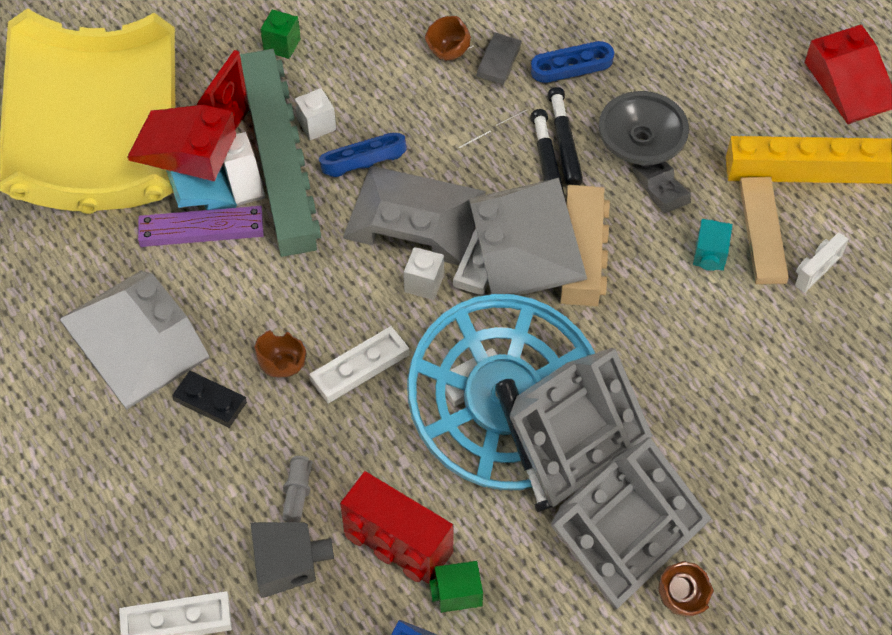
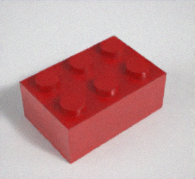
(396, 528)

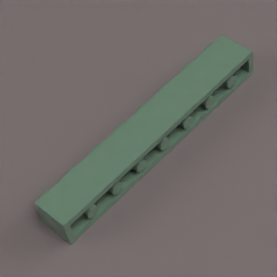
(278, 154)

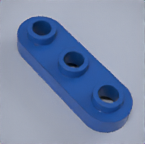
(581, 56)
(363, 154)

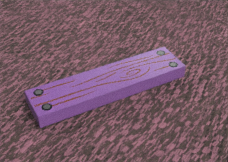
(200, 226)

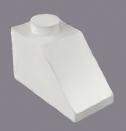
(243, 171)

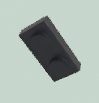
(209, 399)

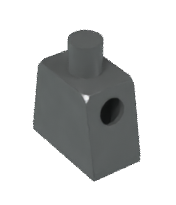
(286, 555)

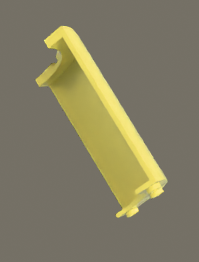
(77, 110)

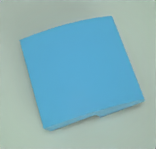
(199, 191)

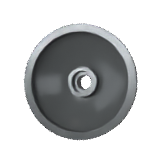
(645, 117)

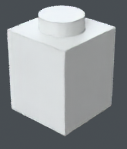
(315, 114)
(424, 273)

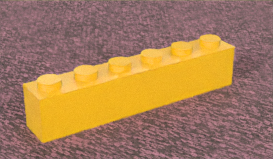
(810, 159)

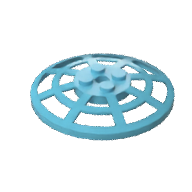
(480, 385)

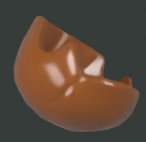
(448, 38)
(280, 354)
(685, 589)

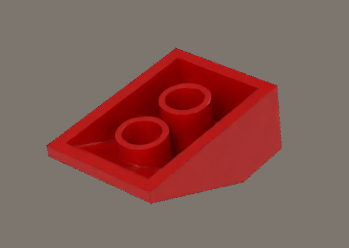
(851, 73)
(228, 89)
(185, 140)

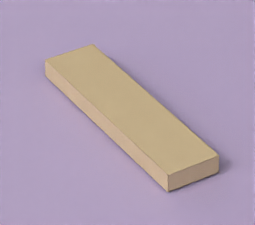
(763, 231)

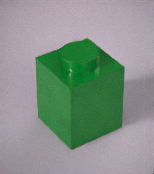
(281, 33)
(457, 586)

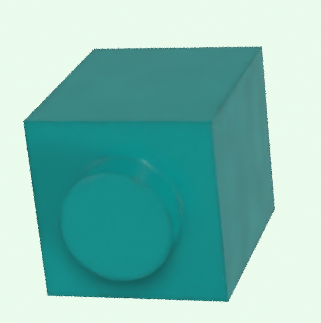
(712, 245)

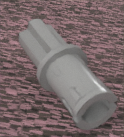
(296, 488)

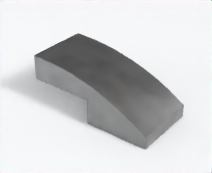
(499, 58)
(662, 186)

